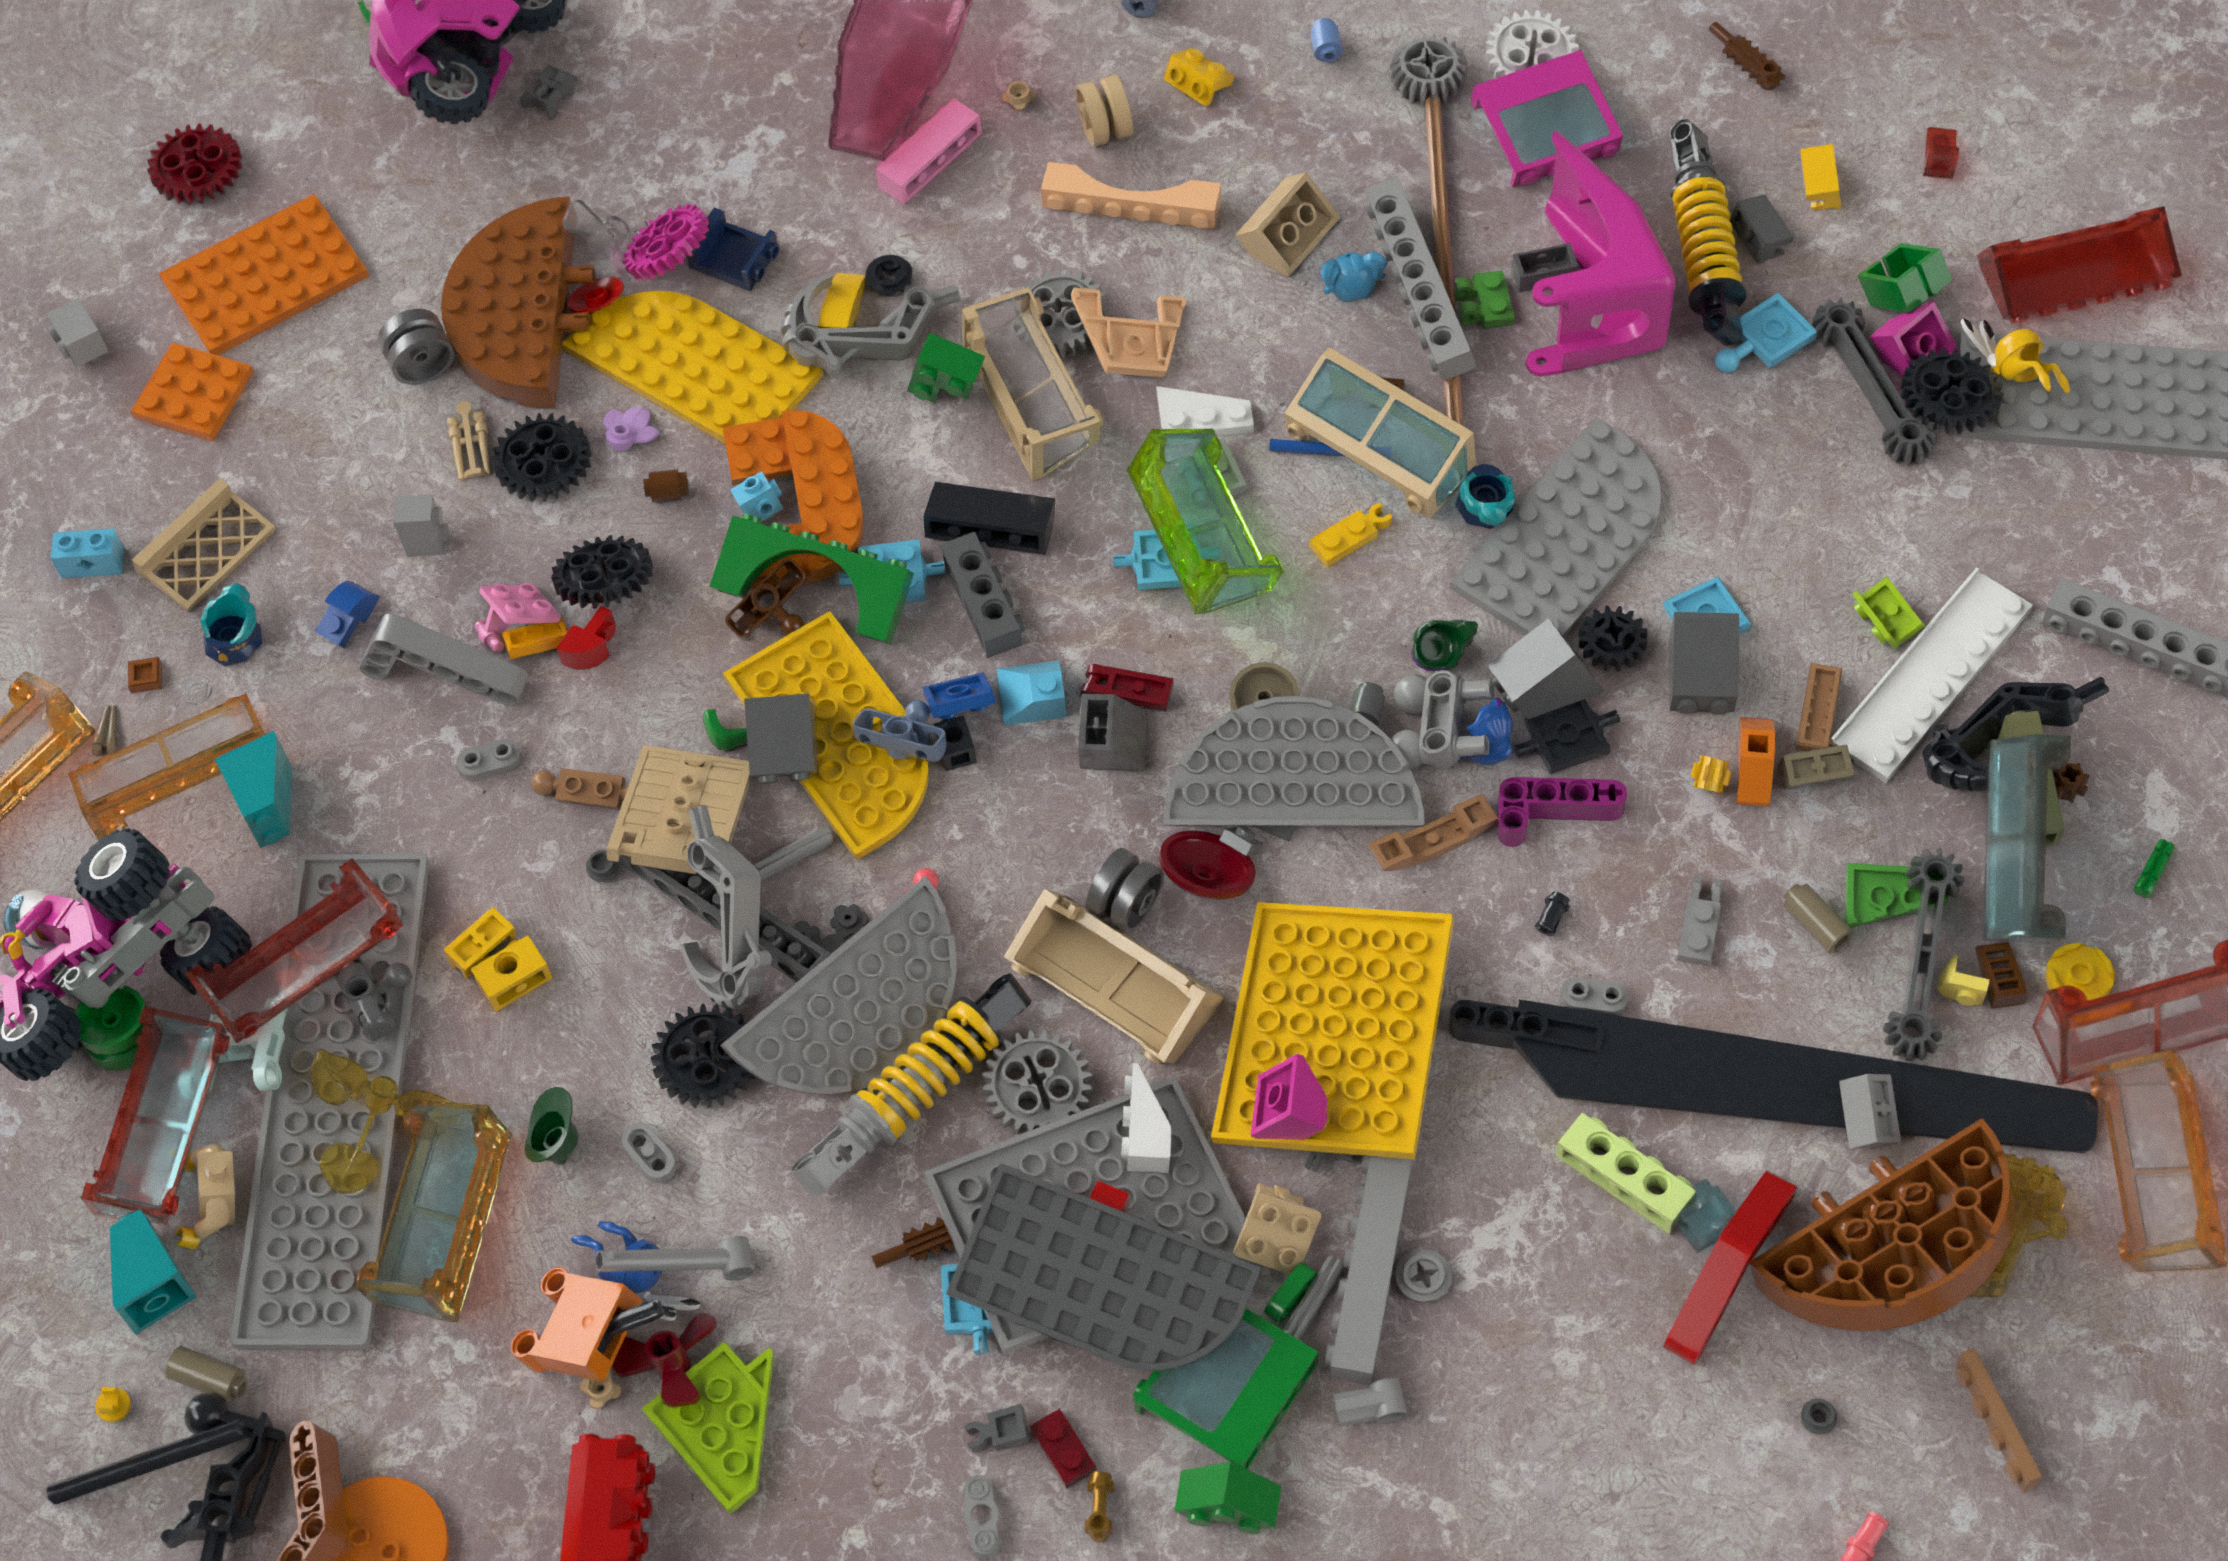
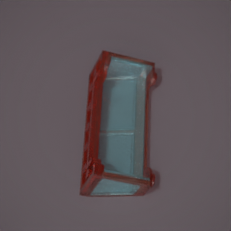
(157, 1116)

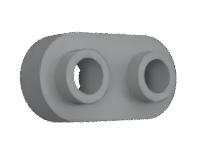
(488, 760)
(1594, 995)
(650, 1154)

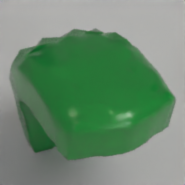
(720, 737)

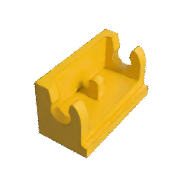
(1821, 177)
(478, 941)

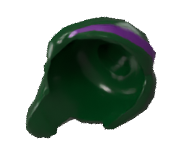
(1442, 643)

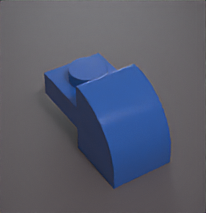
(347, 607)

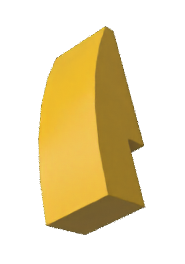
(842, 301)

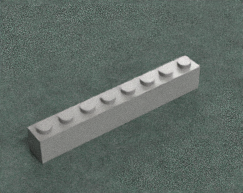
(1370, 1269)

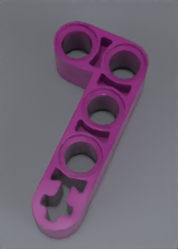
(1560, 807)

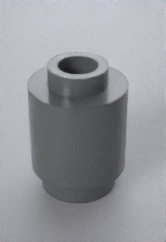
(1368, 701)

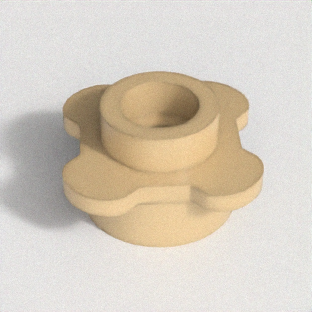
(1018, 95)
(598, 1398)

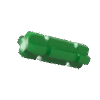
(2154, 868)

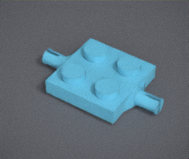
(909, 553)
(1149, 562)
(963, 1317)

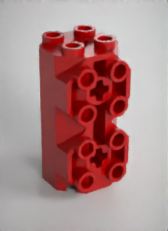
(607, 1500)

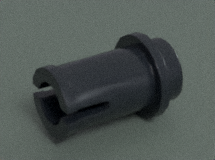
(1554, 909)

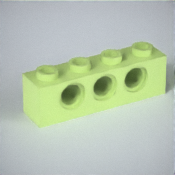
(1632, 1189)

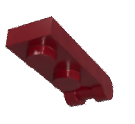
(1135, 687)

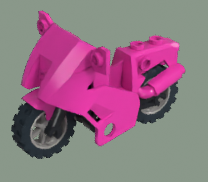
(440, 43)

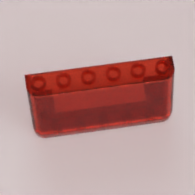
(2081, 266)

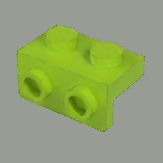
(1890, 613)

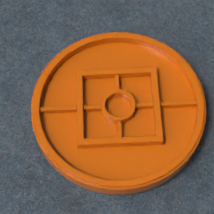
(392, 1522)

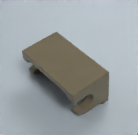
(1816, 766)

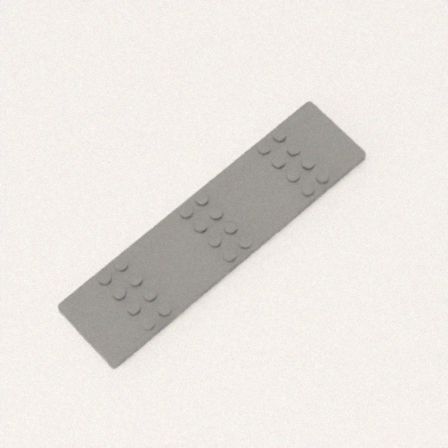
(299, 1232)

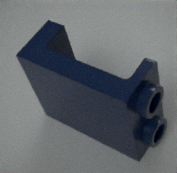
(733, 252)

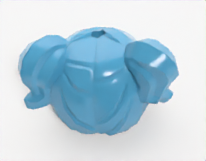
(1353, 275)

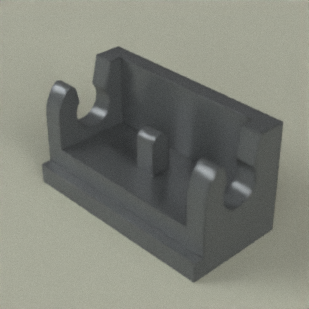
(1760, 228)

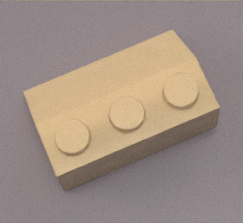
(1288, 224)

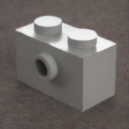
(76, 333)
(420, 525)

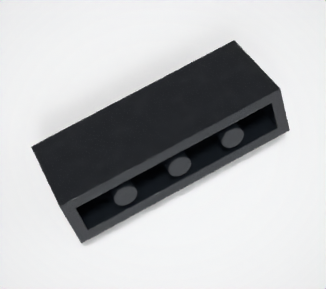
(995, 516)

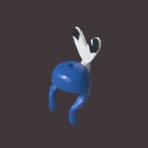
(637, 1281)

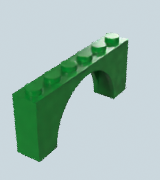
(754, 547)

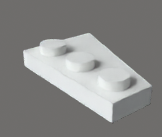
(1203, 411)

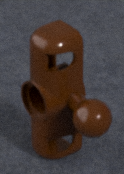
(756, 615)

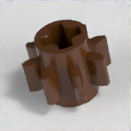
(2070, 781)

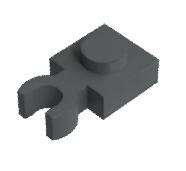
(1005, 1429)

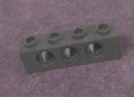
(994, 634)

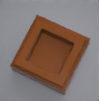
(144, 674)

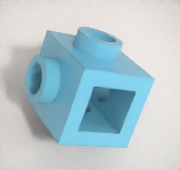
(758, 496)

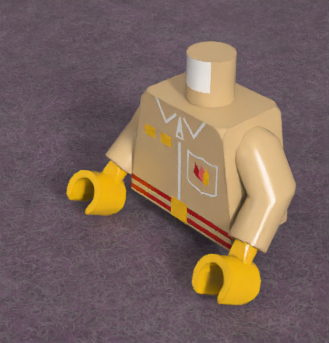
(215, 1193)

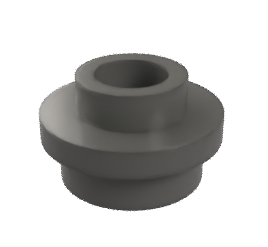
(1819, 1406)

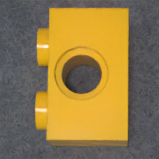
(506, 988)

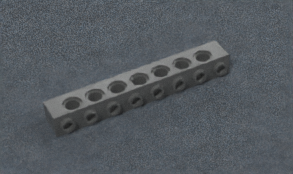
(790, 950)

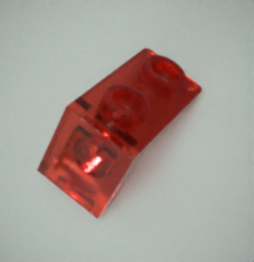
(1940, 153)

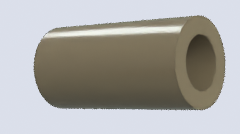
(1817, 917)
(206, 1374)

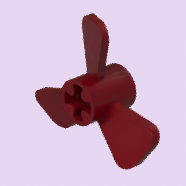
(668, 1357)

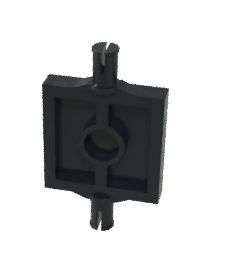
(1567, 736)

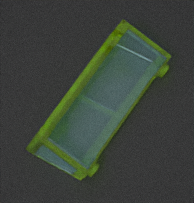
(1199, 519)

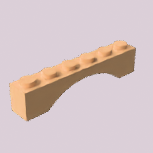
(1189, 204)

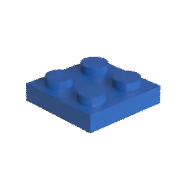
(959, 695)

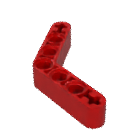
(1727, 1265)

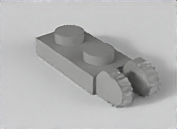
(1700, 925)

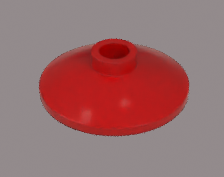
(595, 296)

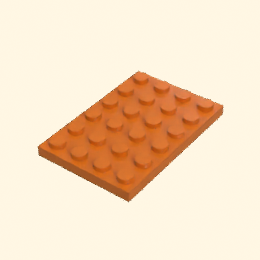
(263, 275)

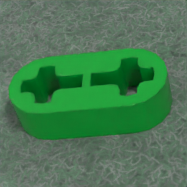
(1290, 1293)

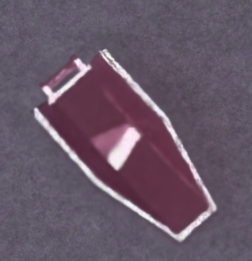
(889, 69)

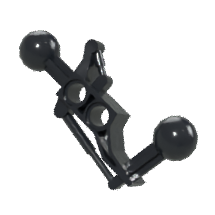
(205, 1413)

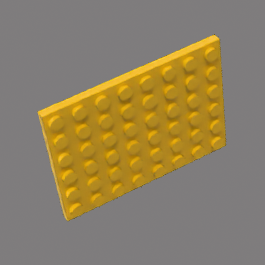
(1361, 1007)

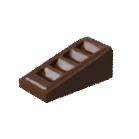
(2005, 997)

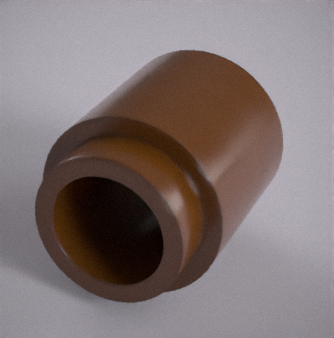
(666, 485)

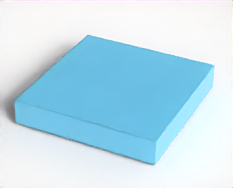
(1707, 598)

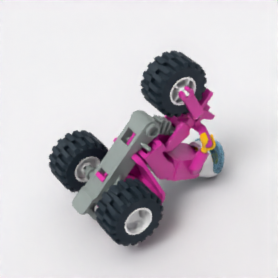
(126, 917)

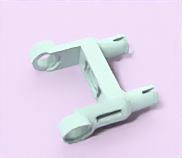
(265, 1048)

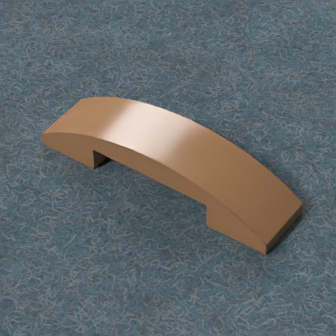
(1436, 837)

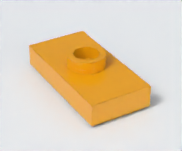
(533, 638)

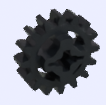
(1611, 637)

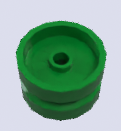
(112, 1030)

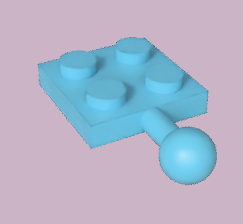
(1770, 332)

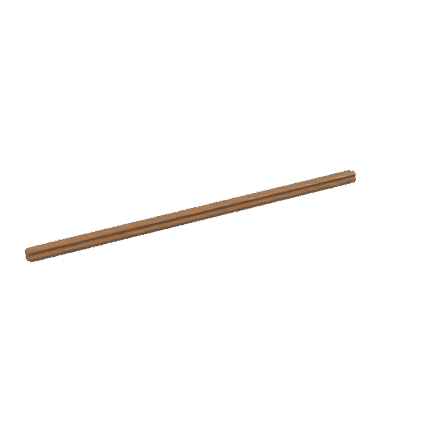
(1441, 232)

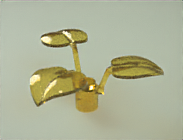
(336, 1081)

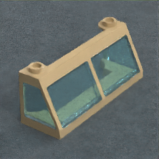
(1383, 431)

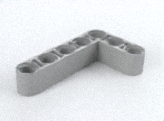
(442, 657)

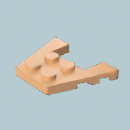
(1130, 344)

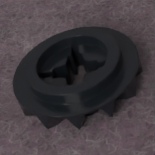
(892, 265)

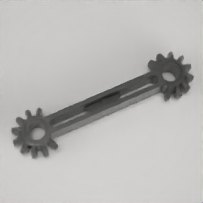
(1843, 327)
(1923, 955)

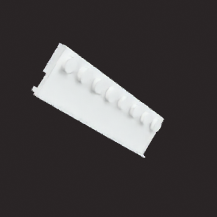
(1931, 675)

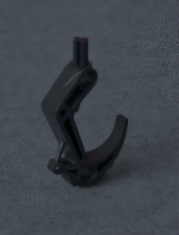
(1953, 751)

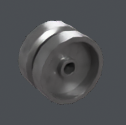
(415, 346)
(1124, 890)

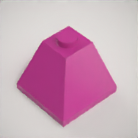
(1911, 335)
(1288, 1102)

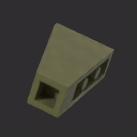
(2029, 723)

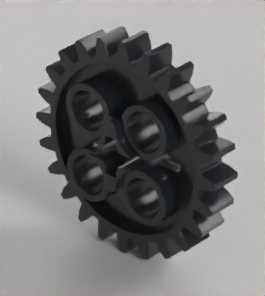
(1951, 391)
(543, 448)
(582, 581)
(684, 1076)

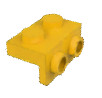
(1197, 75)

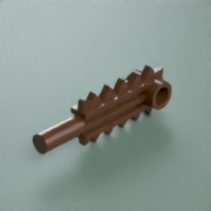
(1740, 49)
(917, 1244)

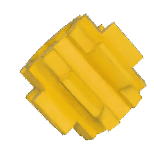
(1711, 774)

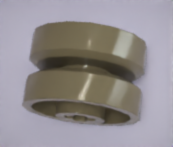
(1261, 682)

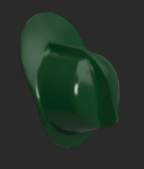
(550, 1129)

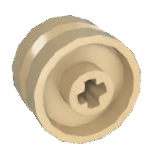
(1104, 110)

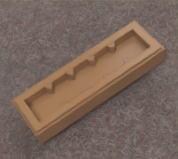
(1819, 707)

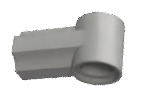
(1379, 1402)

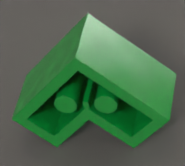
(944, 367)
(1228, 1495)

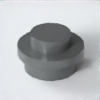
(600, 868)

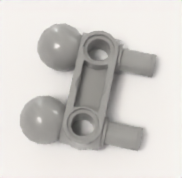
(1440, 718)

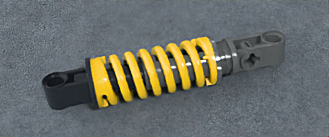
(1706, 235)

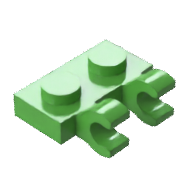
(1492, 297)

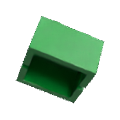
(1913, 277)

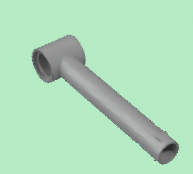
(731, 1256)

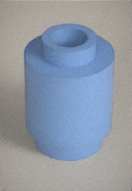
(1326, 40)

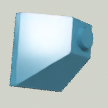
(1031, 692)

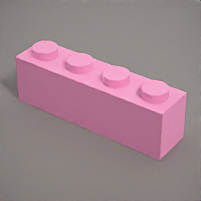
(928, 151)

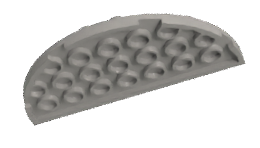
(1295, 767)
(858, 1003)

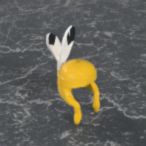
(2015, 355)

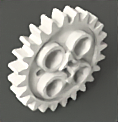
(1505, 49)

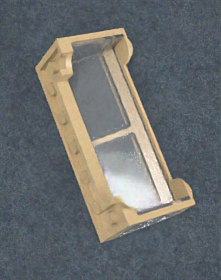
(1029, 382)

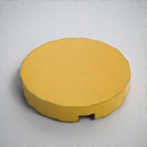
(2082, 968)

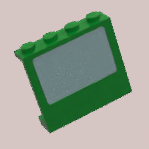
(1234, 1392)

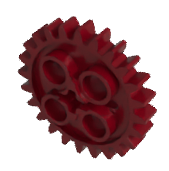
(194, 164)

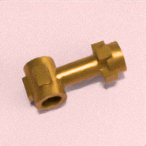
(1098, 1524)

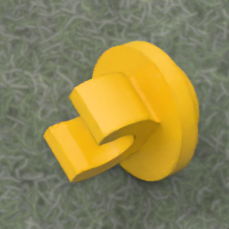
(112, 1404)

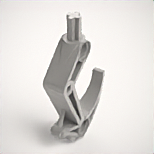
(890, 340)
(739, 895)

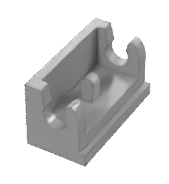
(1870, 1111)

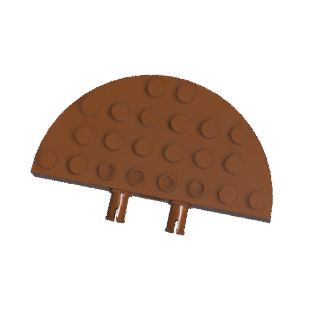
(510, 302)
(1901, 1245)

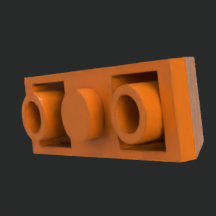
(1755, 761)

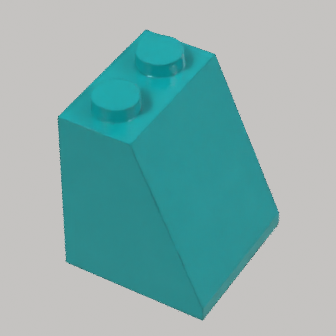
(261, 786)
(144, 1273)

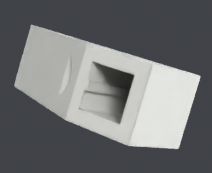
(1148, 1127)

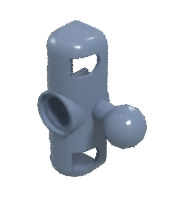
(901, 734)

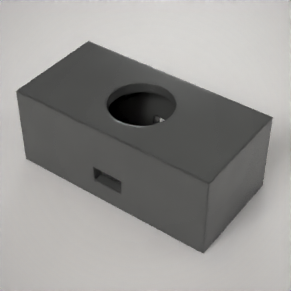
(1557, 259)

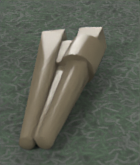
(106, 734)

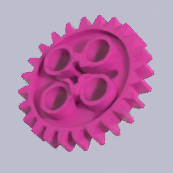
(665, 242)

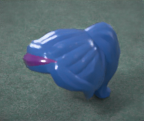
(1497, 724)

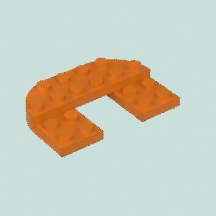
(823, 475)

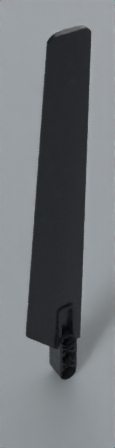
(1727, 1074)

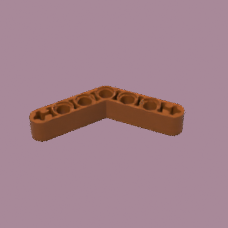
(317, 1496)

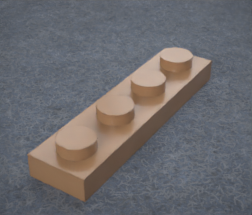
(2003, 1431)

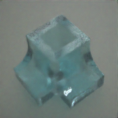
(1706, 1217)

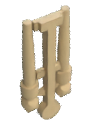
(464, 410)

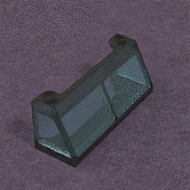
(2018, 839)

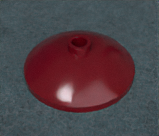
(1206, 865)

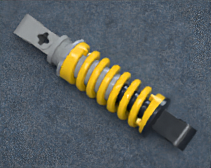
(880, 1111)

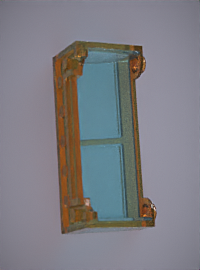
(438, 1209)

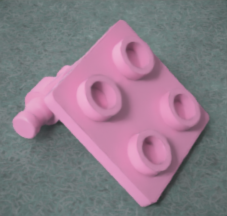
(512, 606)

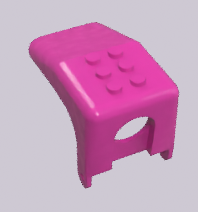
(1620, 273)

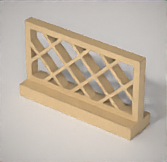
(181, 534)

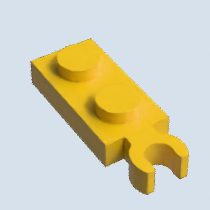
(1349, 535)

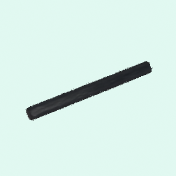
(146, 1462)

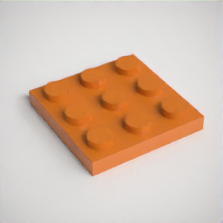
(192, 391)

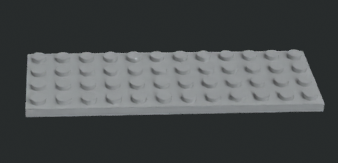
(2116, 400)

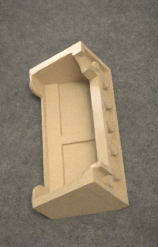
(1113, 976)

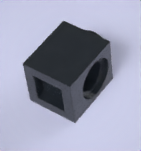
(961, 752)

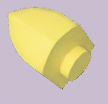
(1961, 987)

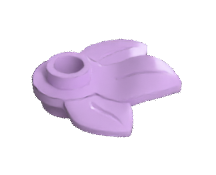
(628, 428)

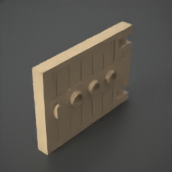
(655, 812)

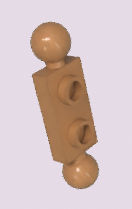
(582, 787)

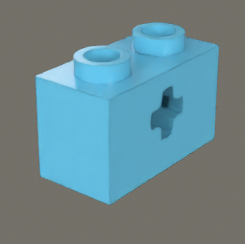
(87, 553)

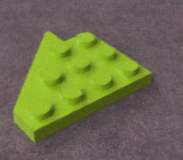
(726, 1429)

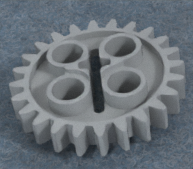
(1060, 309)
(1009, 1093)

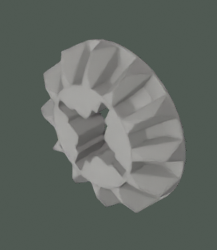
(1429, 1262)

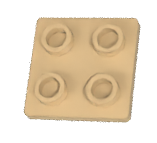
(1277, 1229)

